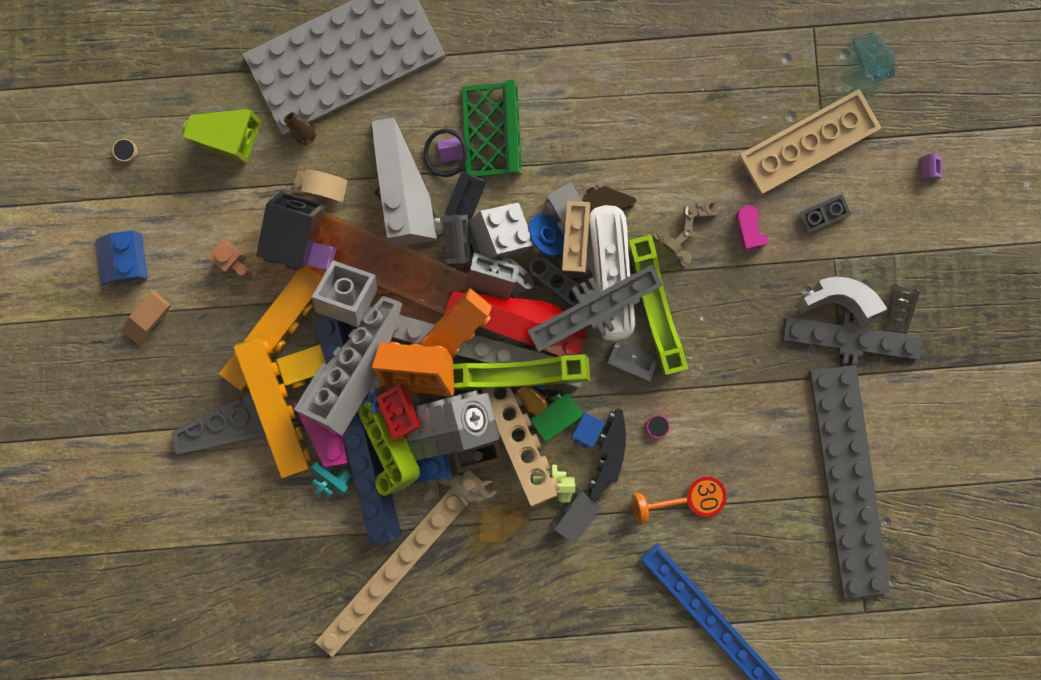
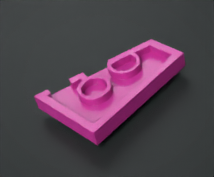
(328, 445)

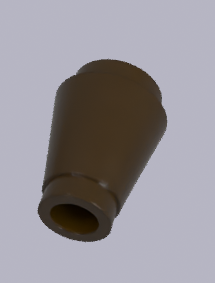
(300, 129)

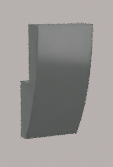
(825, 213)

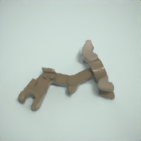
(673, 245)
(476, 494)

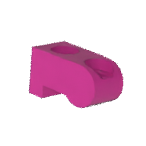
(748, 228)

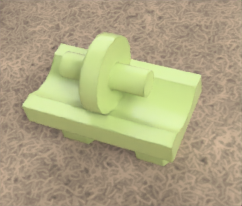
(566, 484)

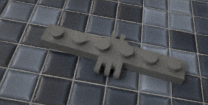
(594, 307)
(852, 338)

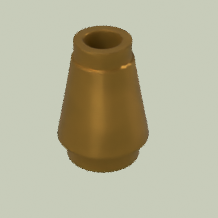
(531, 399)

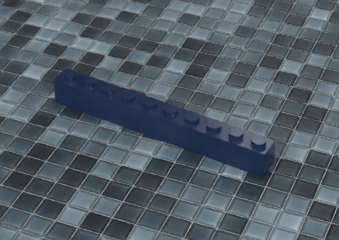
(377, 509)

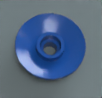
(546, 235)

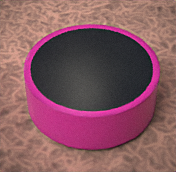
(657, 426)

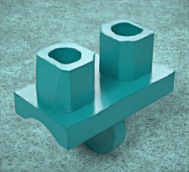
(338, 483)

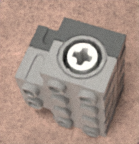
(453, 425)

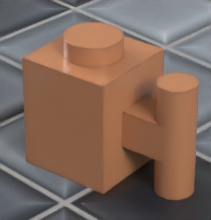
(229, 259)

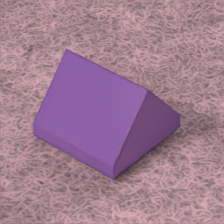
(450, 150)
(931, 167)

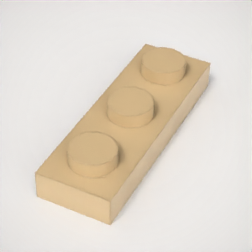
(576, 236)

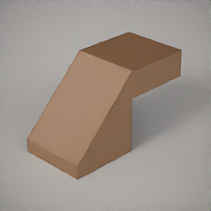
(145, 316)

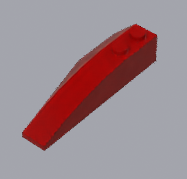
(515, 316)

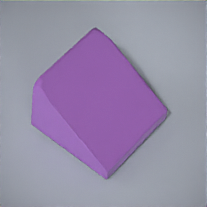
(321, 256)

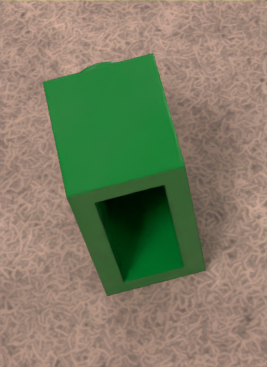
(556, 416)

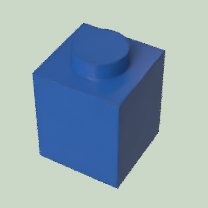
(587, 430)

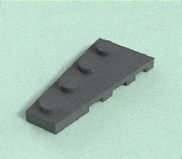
(223, 426)

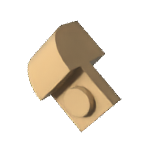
(320, 185)

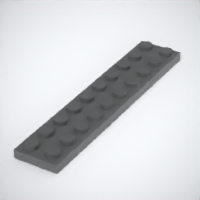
(849, 482)

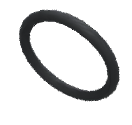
(426, 149)

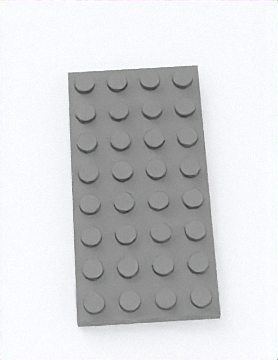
(342, 57)

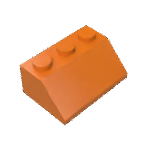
(416, 367)

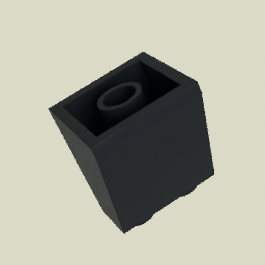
(289, 230)

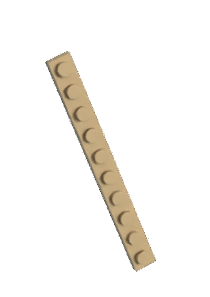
(395, 567)

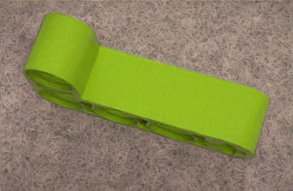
(394, 455)

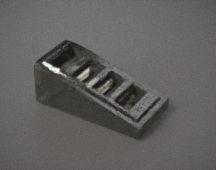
(893, 307)

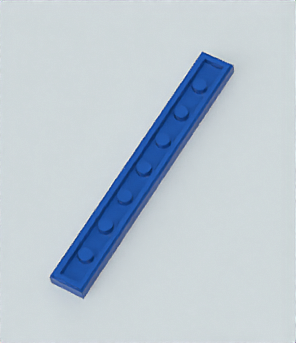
(707, 615)

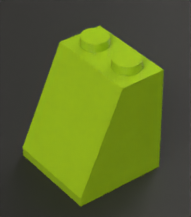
(224, 132)

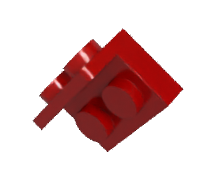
(398, 412)

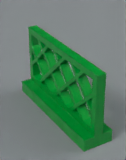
(510, 123)

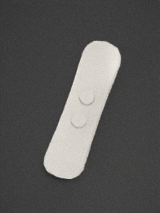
(611, 262)

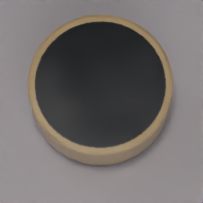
(125, 150)

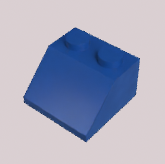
(121, 257)

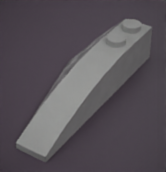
(402, 190)
(345, 381)

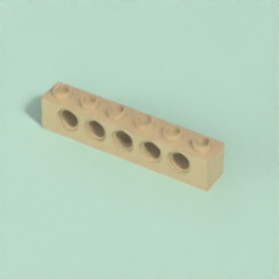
(535, 493)

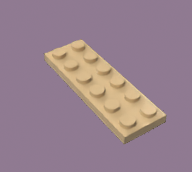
(809, 141)

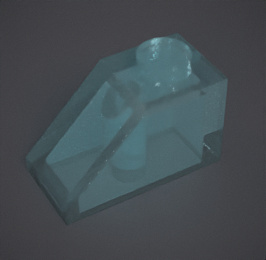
(875, 57)

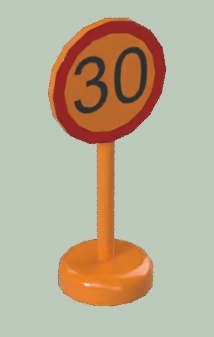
(704, 496)

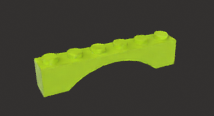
(656, 308)
(518, 374)

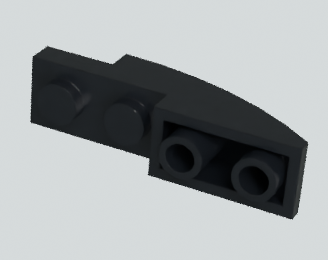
(613, 445)

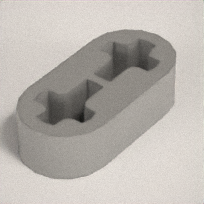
(524, 279)

